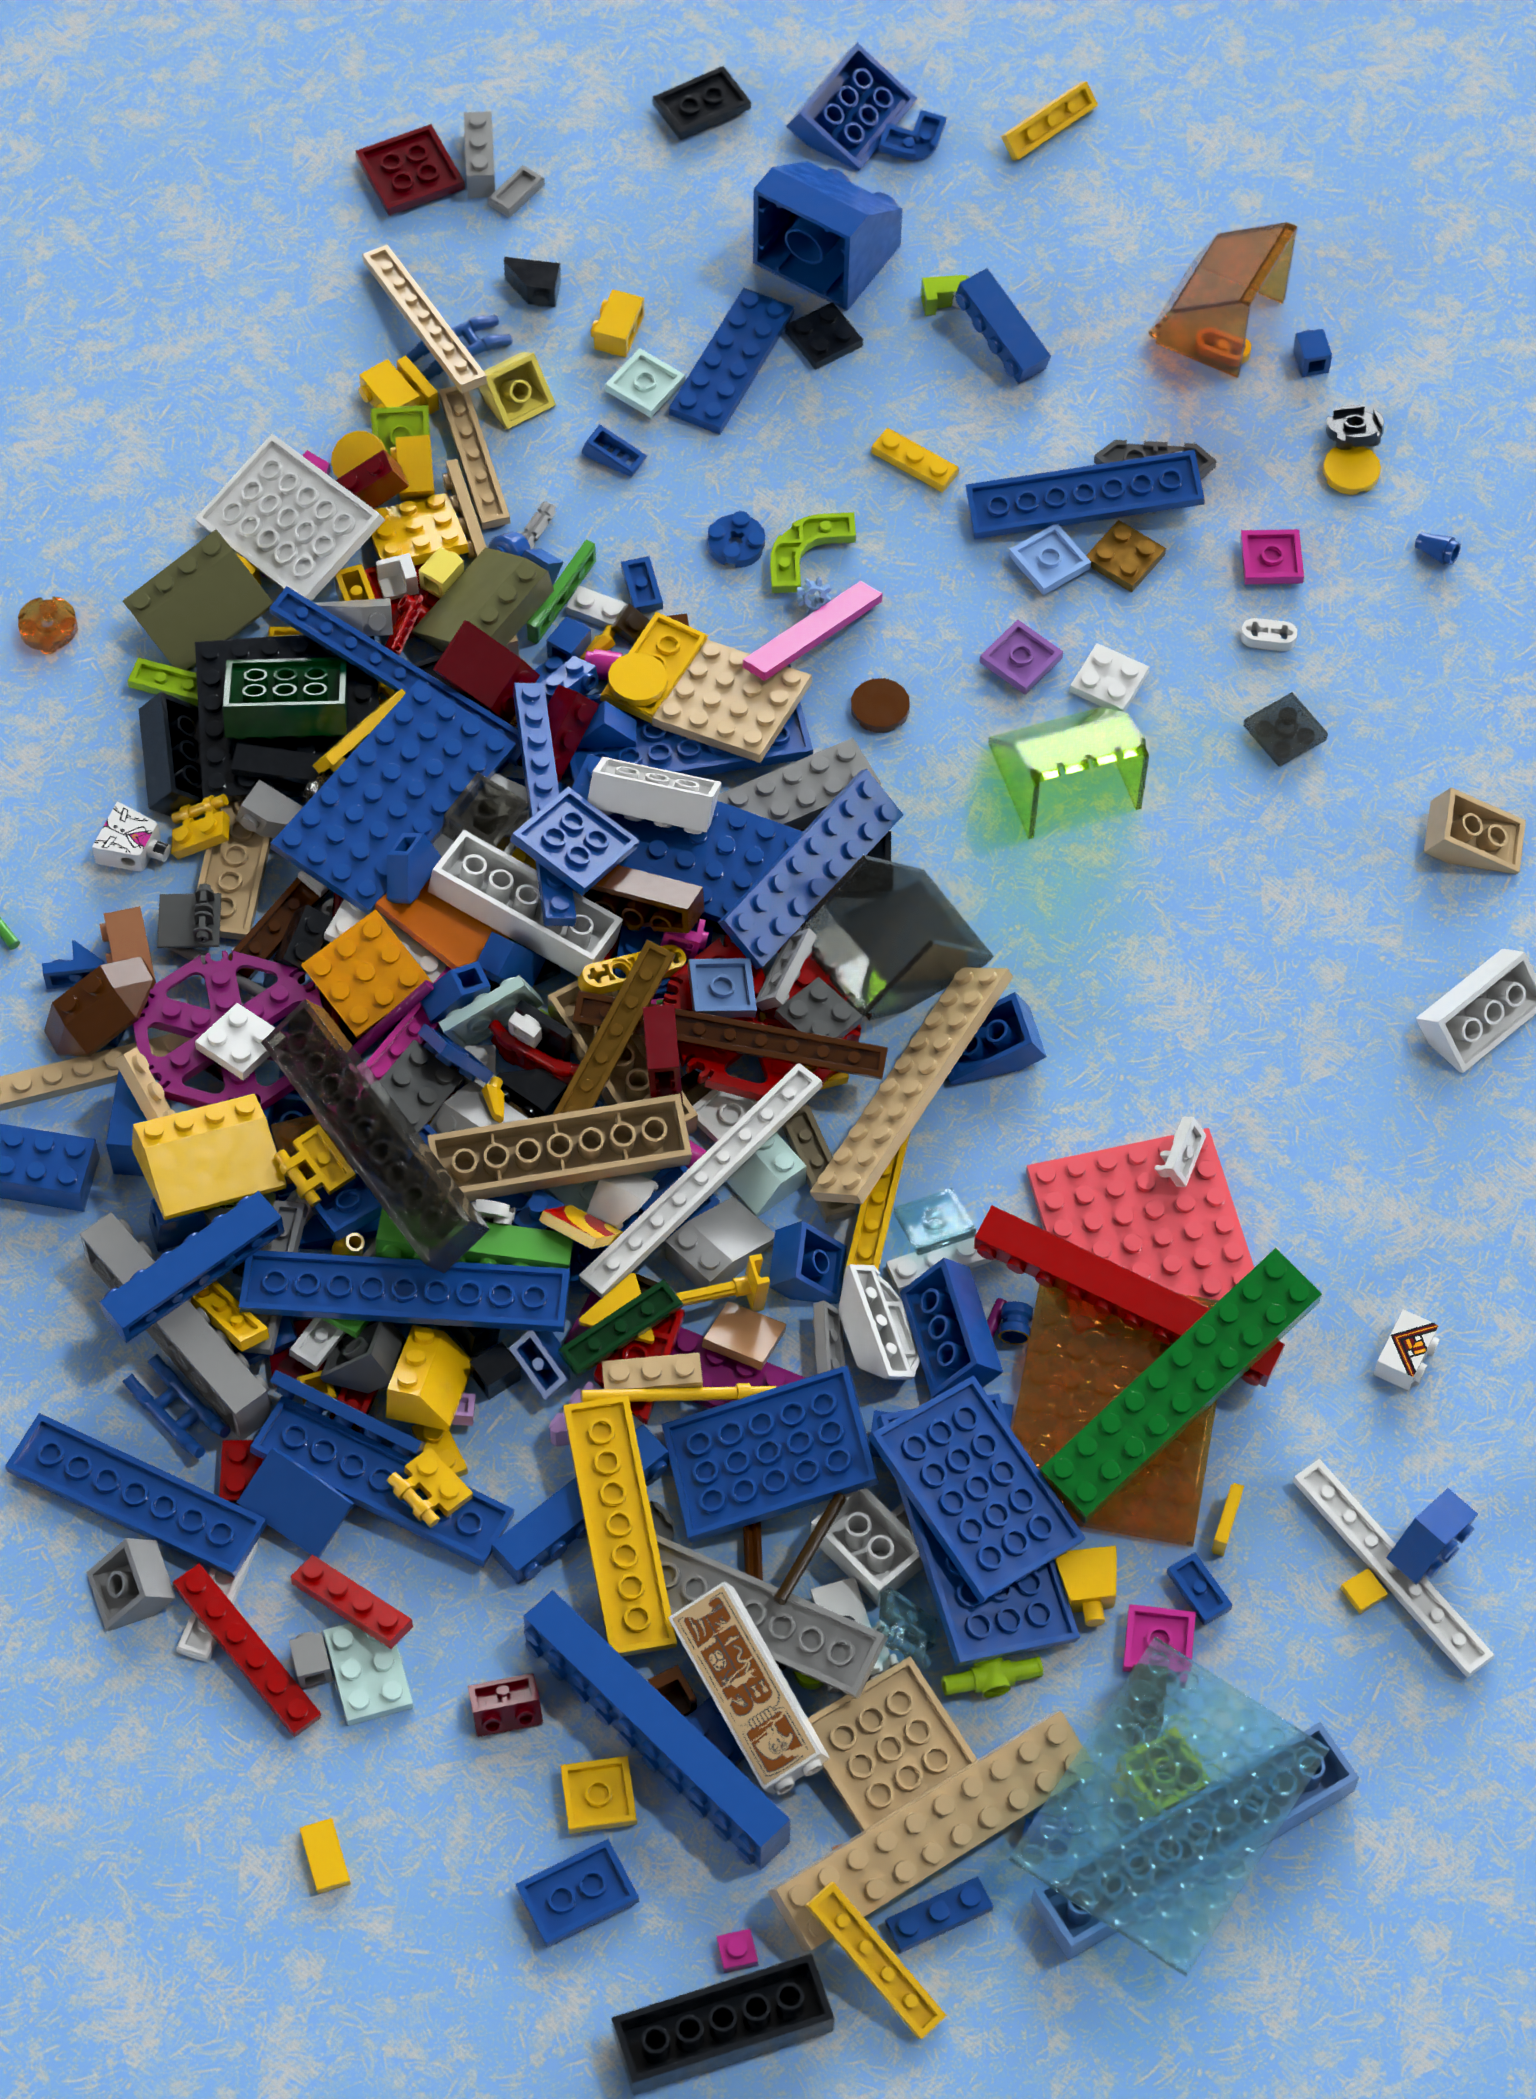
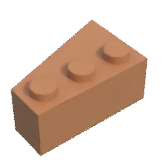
(126, 936)

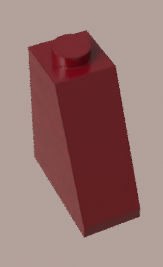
(662, 1050)

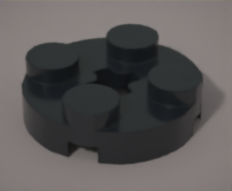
(1354, 427)

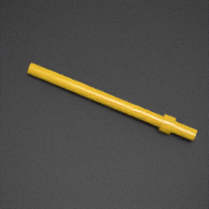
(740, 1391)

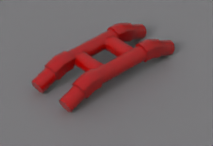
(527, 1057)

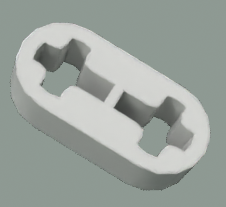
(1268, 634)

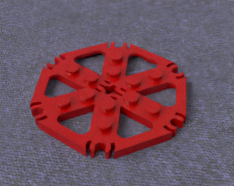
(714, 1061)

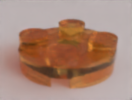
(47, 638)

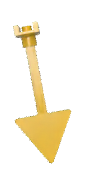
(750, 1285)

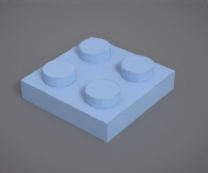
(1050, 559)

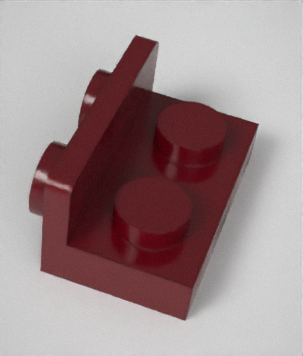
(505, 1704)

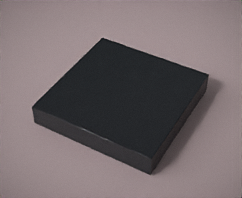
(555, 1036)

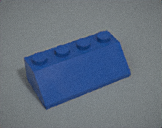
(950, 1327)

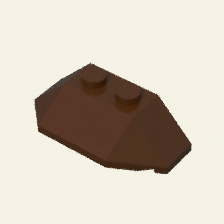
(99, 1007)

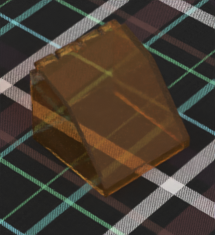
(1214, 298)

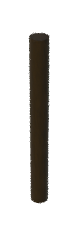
(809, 1549)

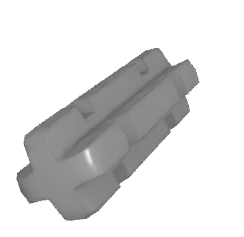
(539, 522)

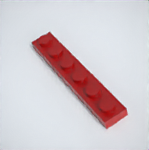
(246, 1650)

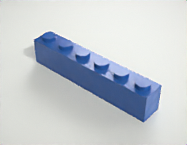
(191, 1266)
(560, 1519)

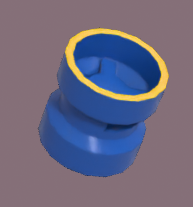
(1015, 1323)

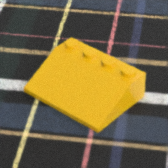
(207, 1156)

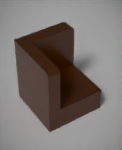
(675, 1689)

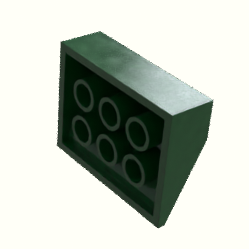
(285, 698)

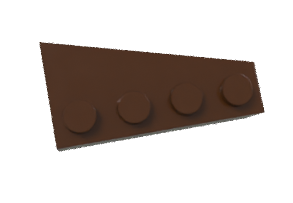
(649, 900)

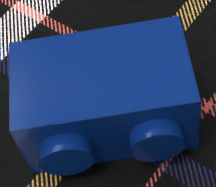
(509, 959)

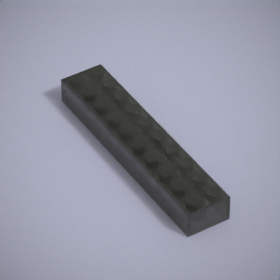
(375, 1136)

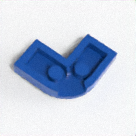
(916, 143)

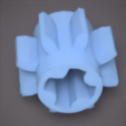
(810, 588)

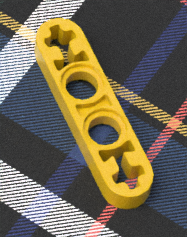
(610, 981)

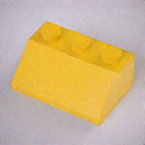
(428, 1379)

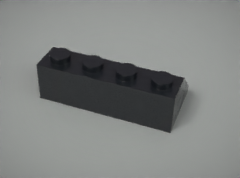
(171, 753)

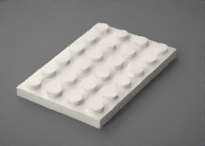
(290, 518)

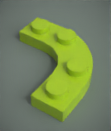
(801, 537)

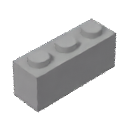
(479, 154)

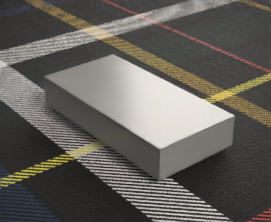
(516, 191)

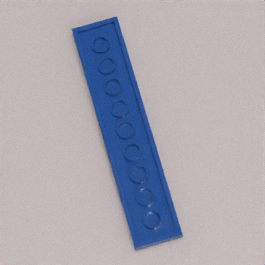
(405, 1291)

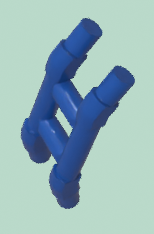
(475, 345)
(176, 1389)

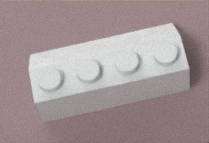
(653, 795)
(1481, 1009)

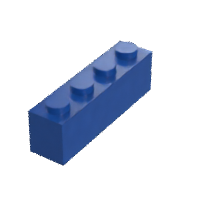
(1002, 326)

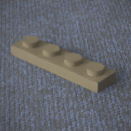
(812, 1149)

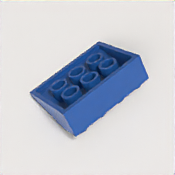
(851, 109)

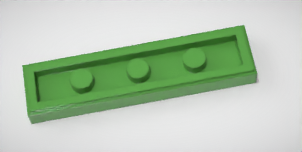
(563, 590)

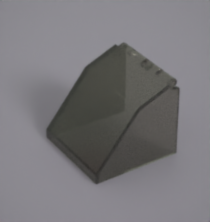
(890, 937)

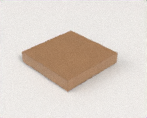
(744, 1335)

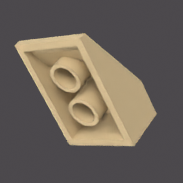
(1473, 833)

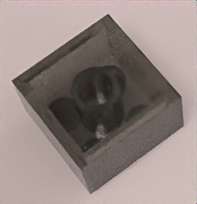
(486, 812)

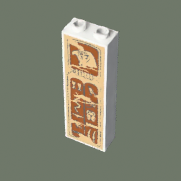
(749, 1689)

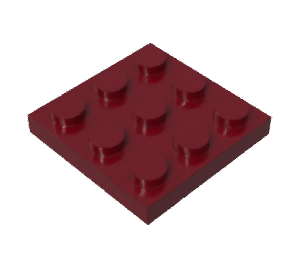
(410, 169)

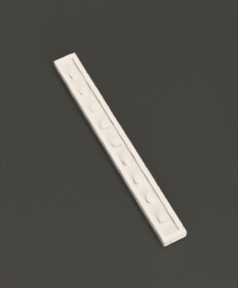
(700, 1180)

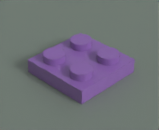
(1021, 657)

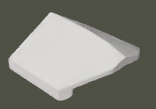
(620, 1198)

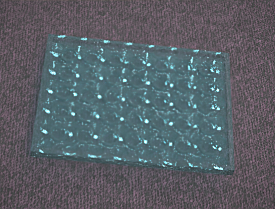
(1169, 1805)

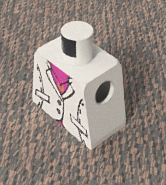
(129, 840)

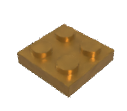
(1125, 555)

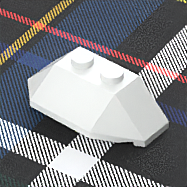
(876, 1325)

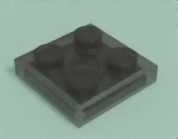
(1285, 729)

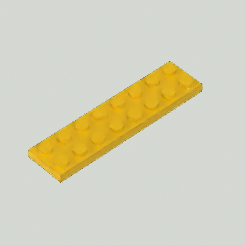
(619, 1526)

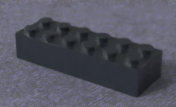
(722, 2024)

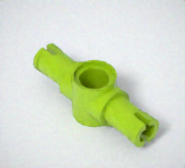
(992, 1676)

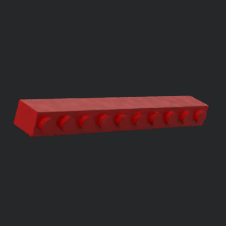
(1099, 1283)

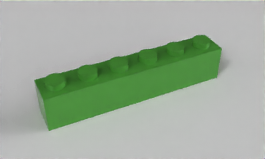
(500, 1245)

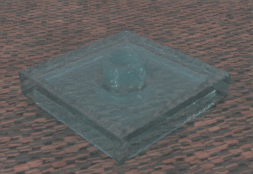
(935, 1221)

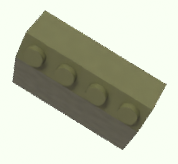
(493, 594)
(198, 599)

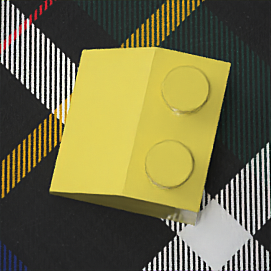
(516, 389)

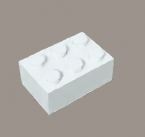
(871, 1545)

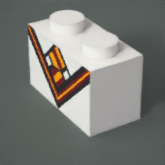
(1406, 1350)

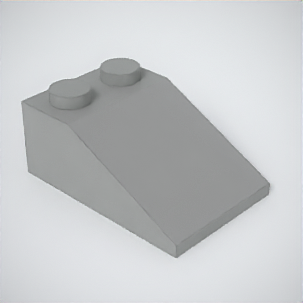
(718, 1243)

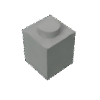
(310, 1659)

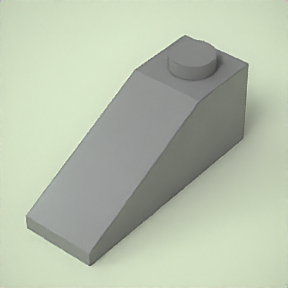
(368, 616)
(266, 810)

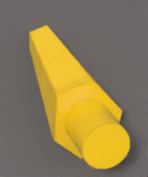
(602, 642)
(495, 1098)

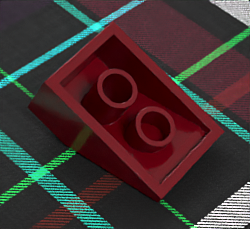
(484, 670)

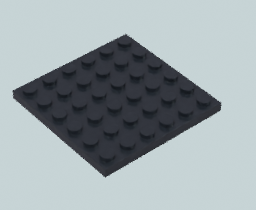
(219, 751)

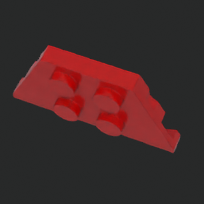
(664, 1342)

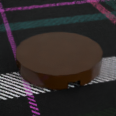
(880, 705)

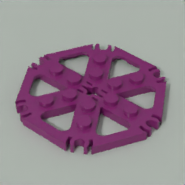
(193, 1021)

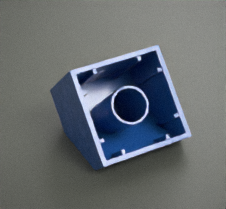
(823, 231)

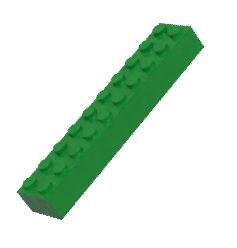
(1180, 1385)

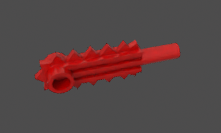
(411, 611)

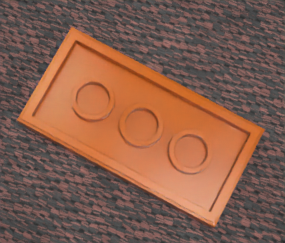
(439, 927)

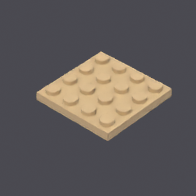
(729, 705)
(889, 1743)

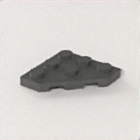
(1120, 450)

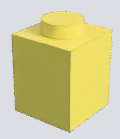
(440, 572)

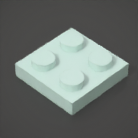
(645, 383)

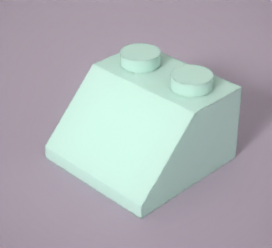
(768, 1176)

